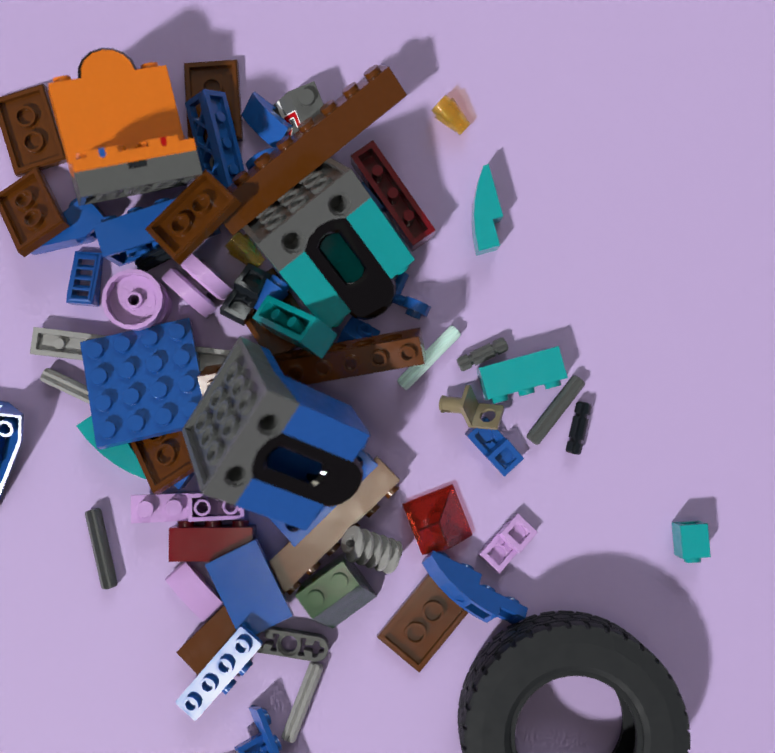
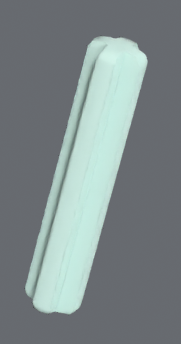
(413, 373)

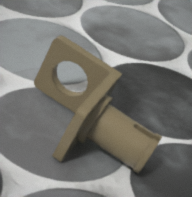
(471, 409)

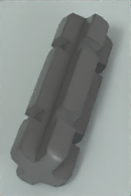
(482, 354)

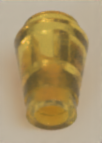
(450, 114)
(244, 250)

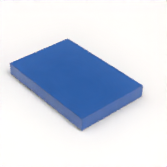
(249, 588)

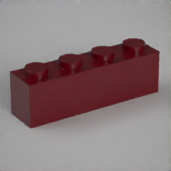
(393, 195)

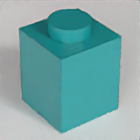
(691, 540)

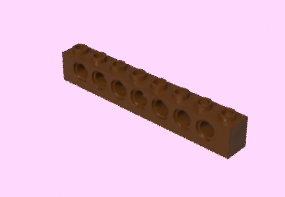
(345, 359)

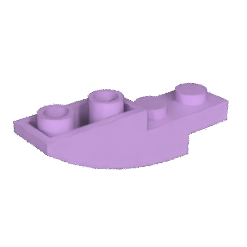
(181, 507)

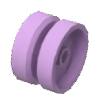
(197, 284)
(123, 291)

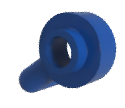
(414, 307)

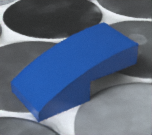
(264, 121)
(495, 448)

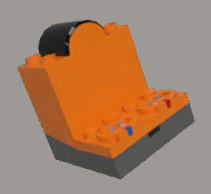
(121, 128)

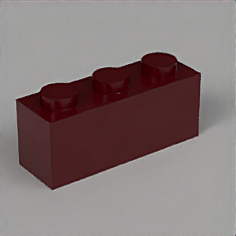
(207, 541)

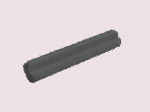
(555, 410)
(101, 548)

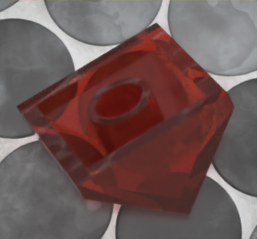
(437, 520)

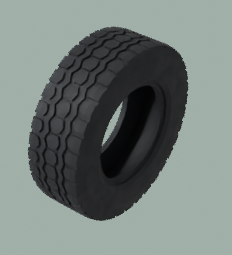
(566, 646)

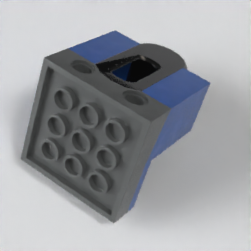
(273, 441)

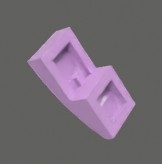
(507, 543)
(194, 591)

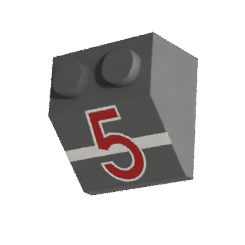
(299, 105)

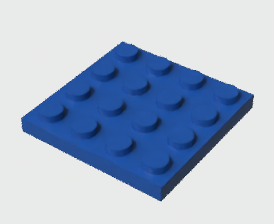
(141, 382)

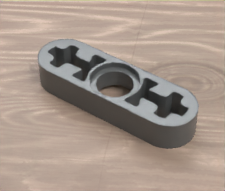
(298, 635)

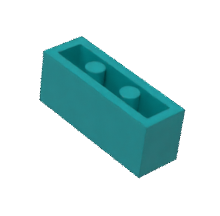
(295, 326)
(522, 374)

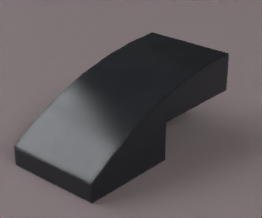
(245, 294)

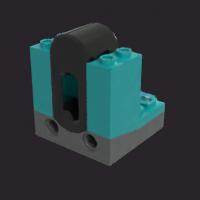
(329, 221)

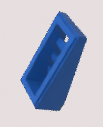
(74, 283)

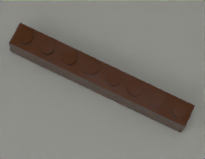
(313, 144)

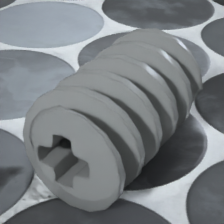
(371, 549)

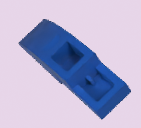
(462, 586)

